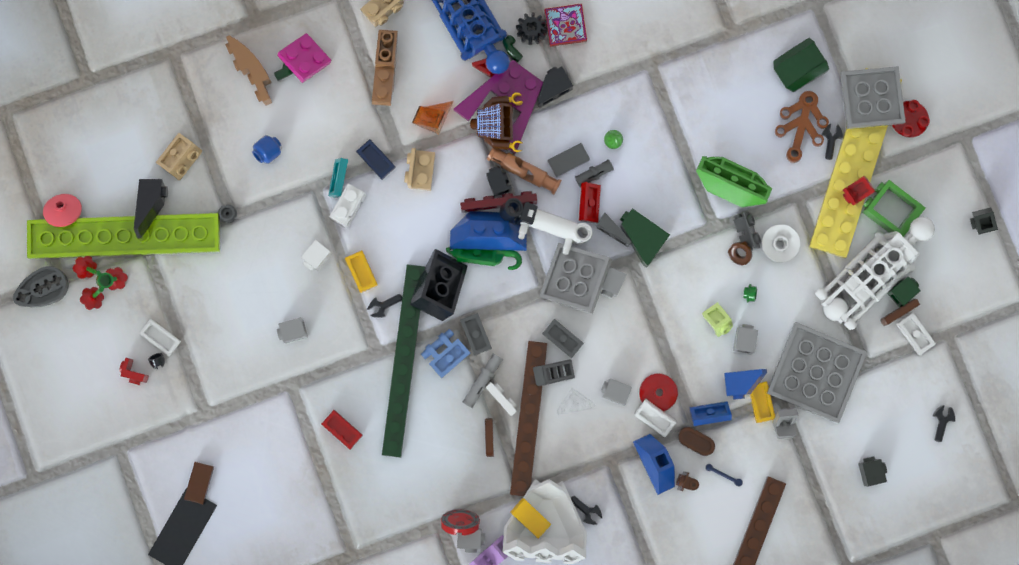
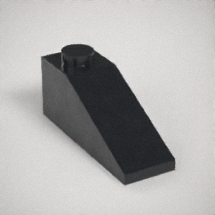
(149, 203)

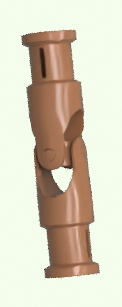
(520, 168)

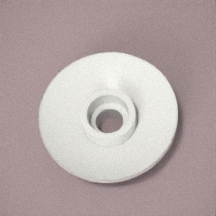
(787, 236)

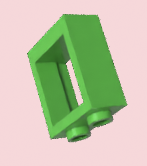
(883, 222)

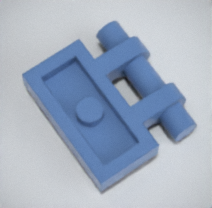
(449, 358)

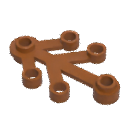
(802, 123)

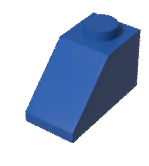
(743, 382)

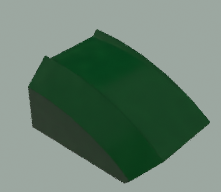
(800, 65)

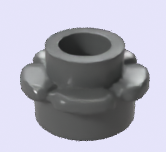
(222, 213)

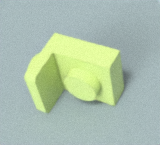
(718, 319)

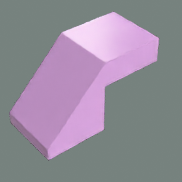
(492, 555)

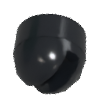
(156, 360)

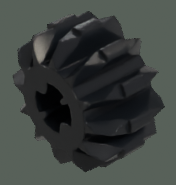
(529, 22)

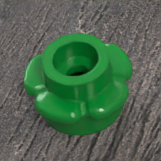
(750, 293)

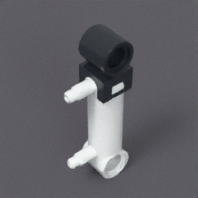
(529, 216)

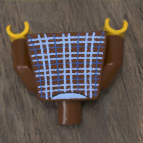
(495, 122)

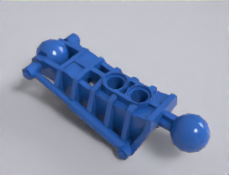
(483, 19)

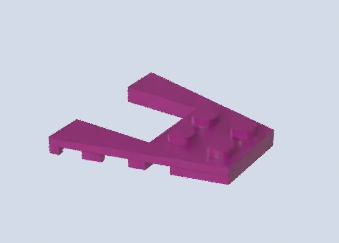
(513, 80)

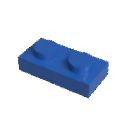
(710, 413)

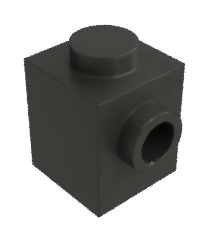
(984, 221)
(873, 471)

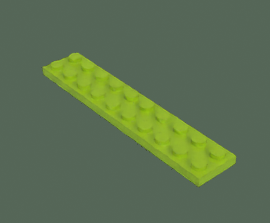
(117, 236)

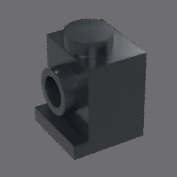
(498, 181)

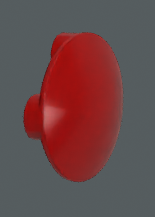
(915, 120)

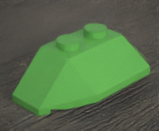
(733, 181)

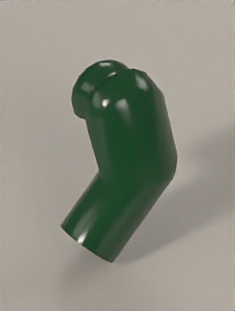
(510, 49)
(283, 73)

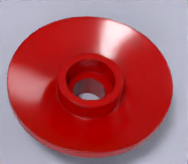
(663, 382)

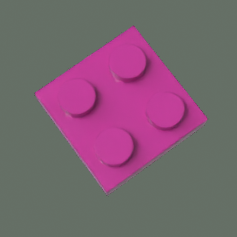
(304, 57)

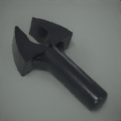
(831, 140)
(385, 304)
(943, 421)
(586, 510)

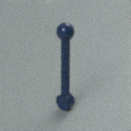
(738, 482)

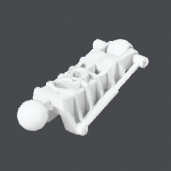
(837, 309)

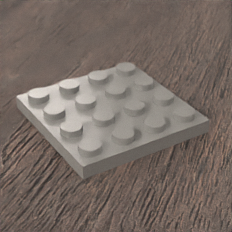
(816, 372)

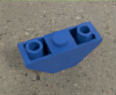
(656, 462)

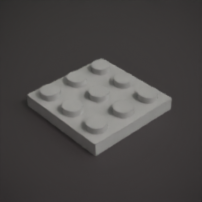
(872, 97)
(575, 278)

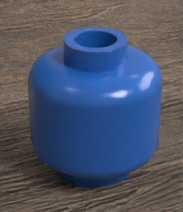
(266, 149)

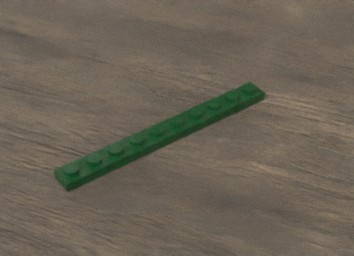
(402, 366)

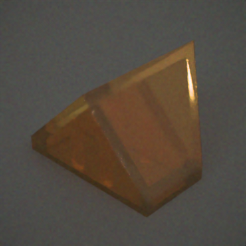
(432, 116)

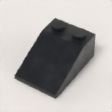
(439, 286)

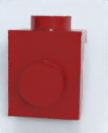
(858, 191)
(134, 377)

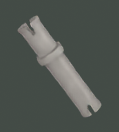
(482, 381)

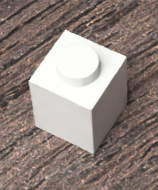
(316, 256)

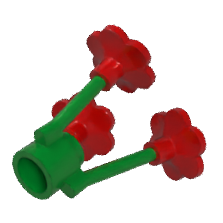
(111, 279)

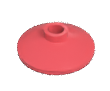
(65, 215)

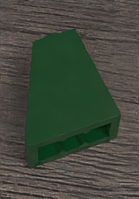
(644, 235)

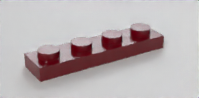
(490, 202)

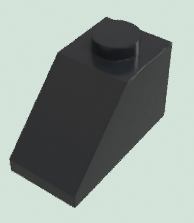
(554, 86)

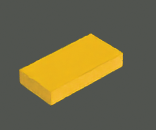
(361, 271)
(762, 403)
(530, 518)

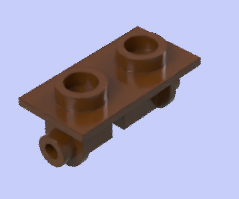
(684, 481)

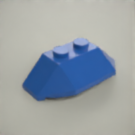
(486, 232)

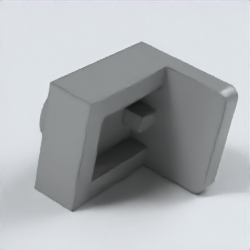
(784, 423)

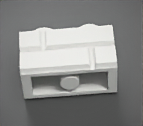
(347, 206)

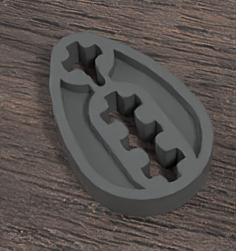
(39, 277)

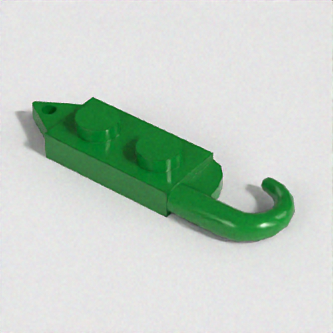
(485, 257)

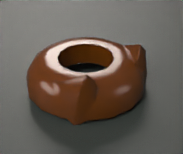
(735, 257)

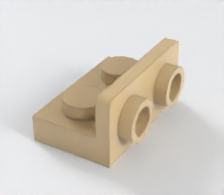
(379, 10)
(179, 156)
(420, 169)

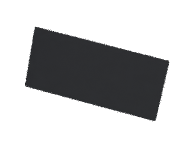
(181, 531)

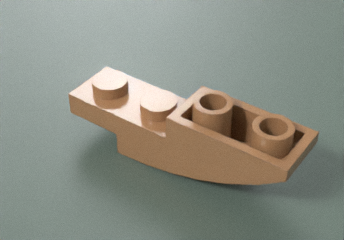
(250, 64)
(385, 67)

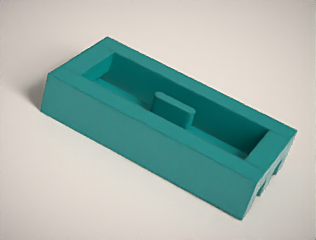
(338, 177)

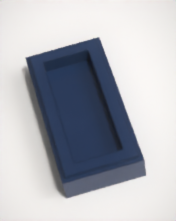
(375, 159)

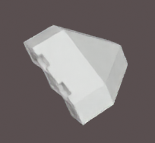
(561, 541)

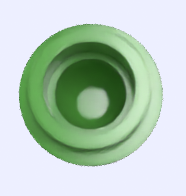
(613, 139)

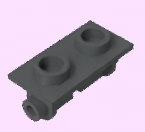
(746, 224)

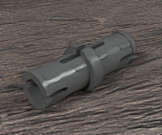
(594, 172)

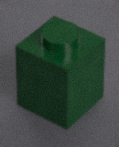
(904, 291)

